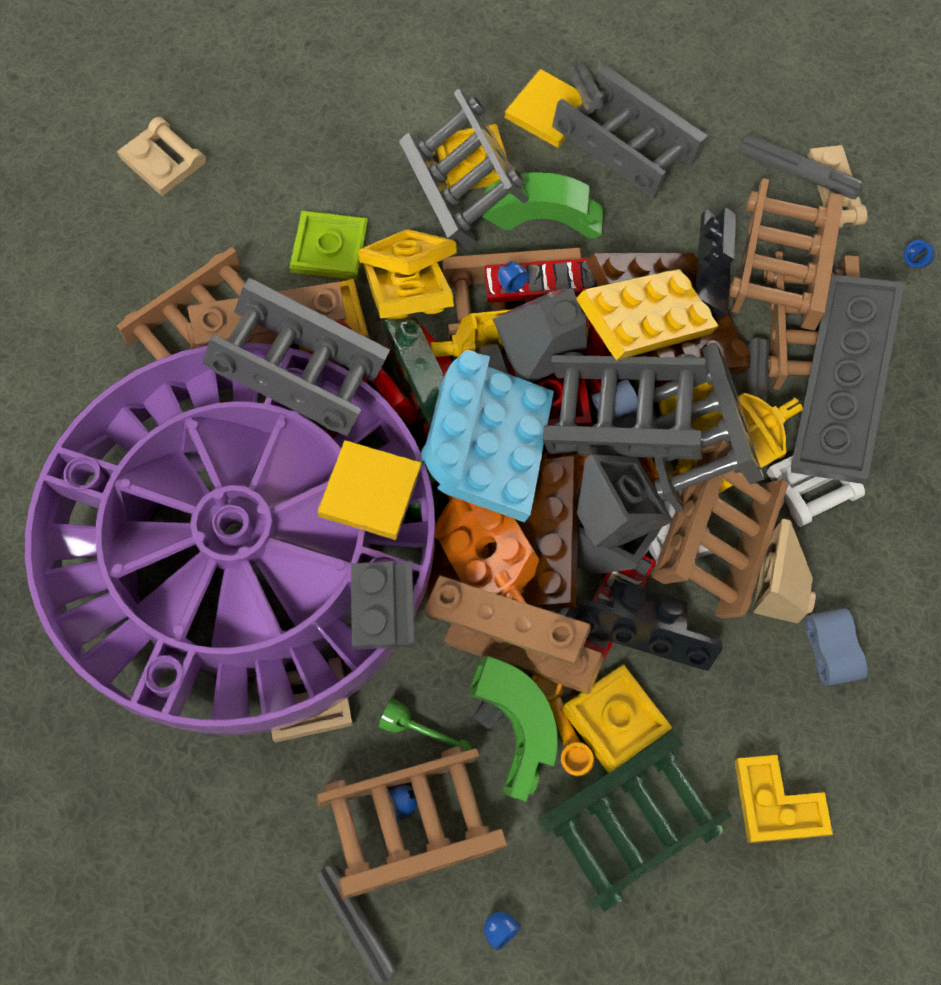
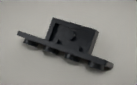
(714, 259)
(647, 624)

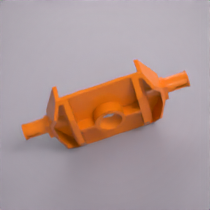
(464, 533)

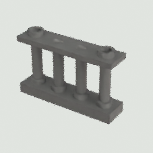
(645, 114)
(433, 174)
(310, 330)
(731, 428)
(642, 438)

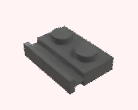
(382, 605)

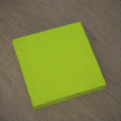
(328, 245)

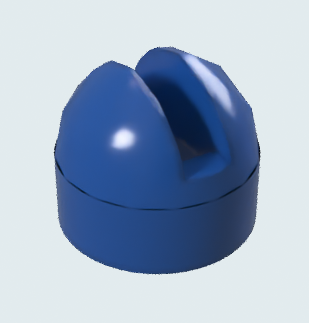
(916, 248)
(512, 277)
(402, 801)
(500, 929)

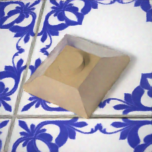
(784, 578)

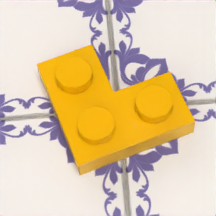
(769, 812)

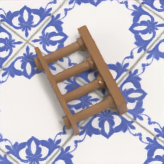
(819, 245)
(468, 270)
(168, 305)
(221, 320)
(778, 364)
(690, 531)
(516, 634)
(400, 864)

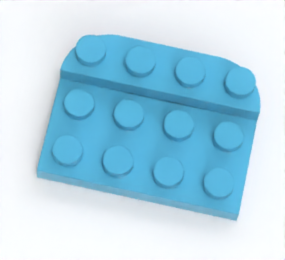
(487, 436)

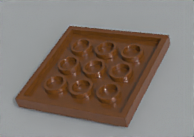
(619, 267)
(550, 531)

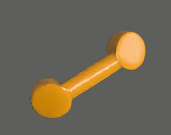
(580, 758)

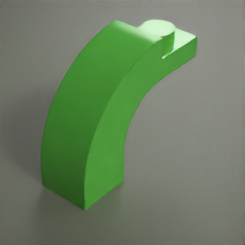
(550, 198)
(529, 715)

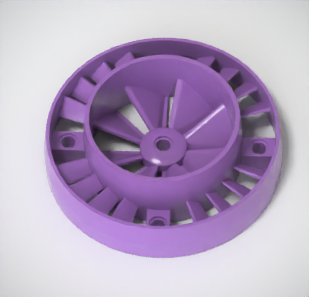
(270, 499)

